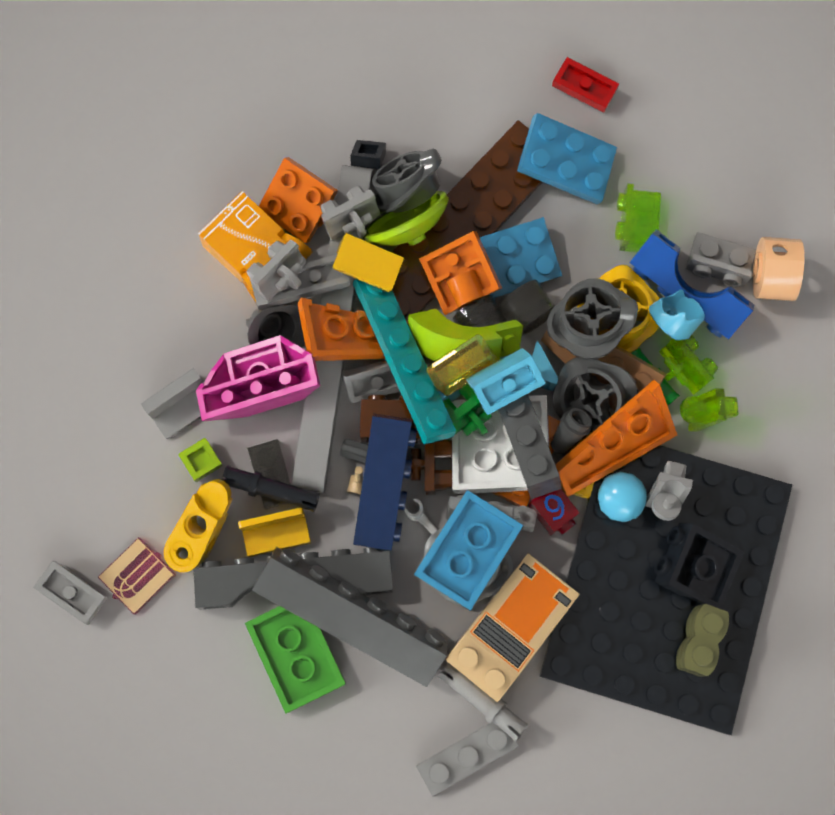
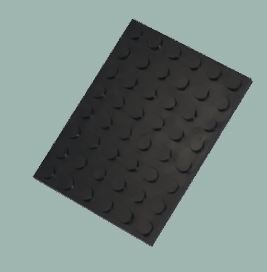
(627, 628)

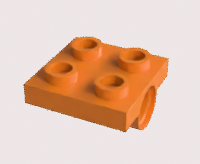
(296, 199)
(460, 273)

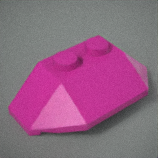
(257, 380)

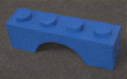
(659, 262)

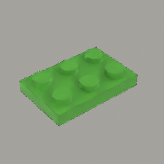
(294, 657)

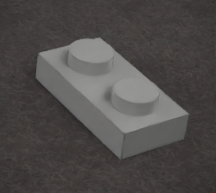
(70, 592)

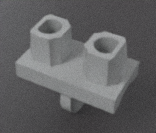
(351, 215)
(280, 271)
(669, 491)

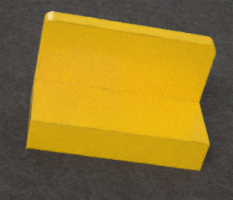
(367, 262)
(279, 529)

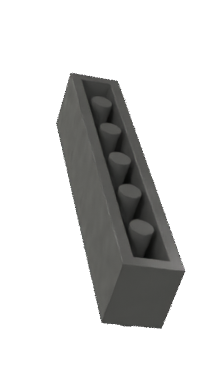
(351, 616)

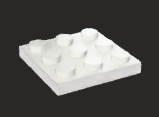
(489, 460)

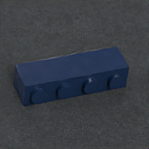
(382, 482)

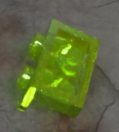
(638, 217)

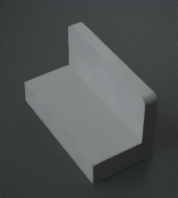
(175, 405)

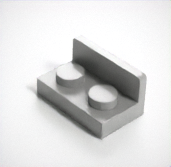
(721, 260)

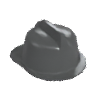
(275, 321)

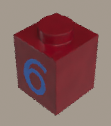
(555, 511)

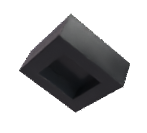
(368, 154)

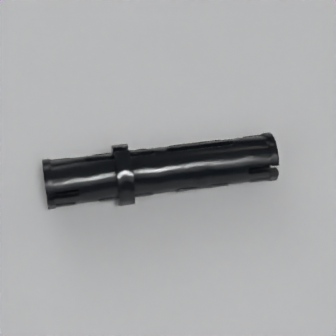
(257, 484)

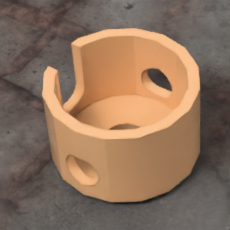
(778, 273)

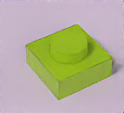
(200, 460)

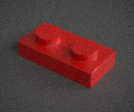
(585, 84)

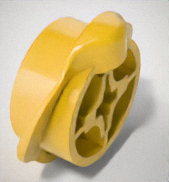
(634, 286)

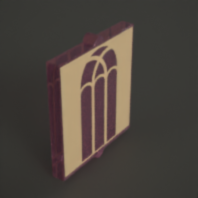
(136, 576)

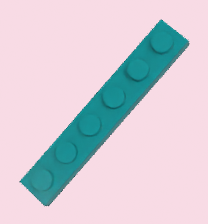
(405, 363)

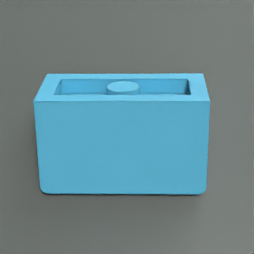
(506, 380)

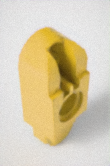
(211, 504)

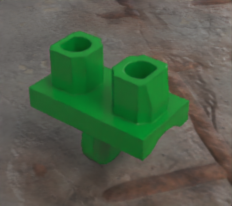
(469, 415)

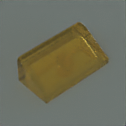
(469, 358)

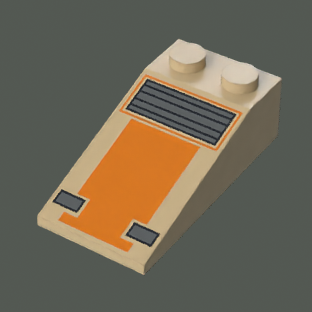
(512, 627)

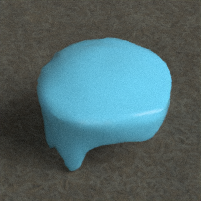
(677, 315)

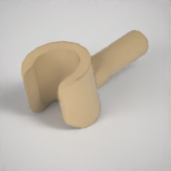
(356, 481)

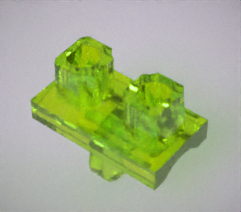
(686, 366)
(708, 409)

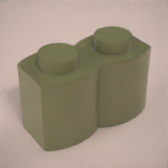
(704, 631)

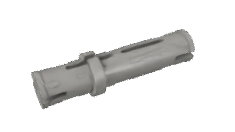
(493, 711)

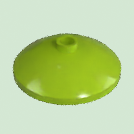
(407, 226)

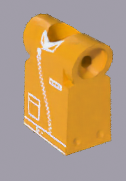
(243, 236)

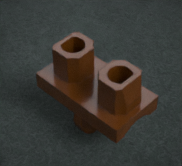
(434, 479)

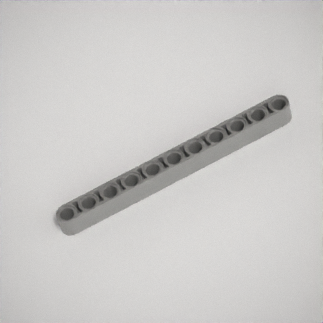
(322, 404)

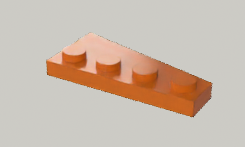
(621, 439)

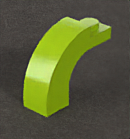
(439, 336)

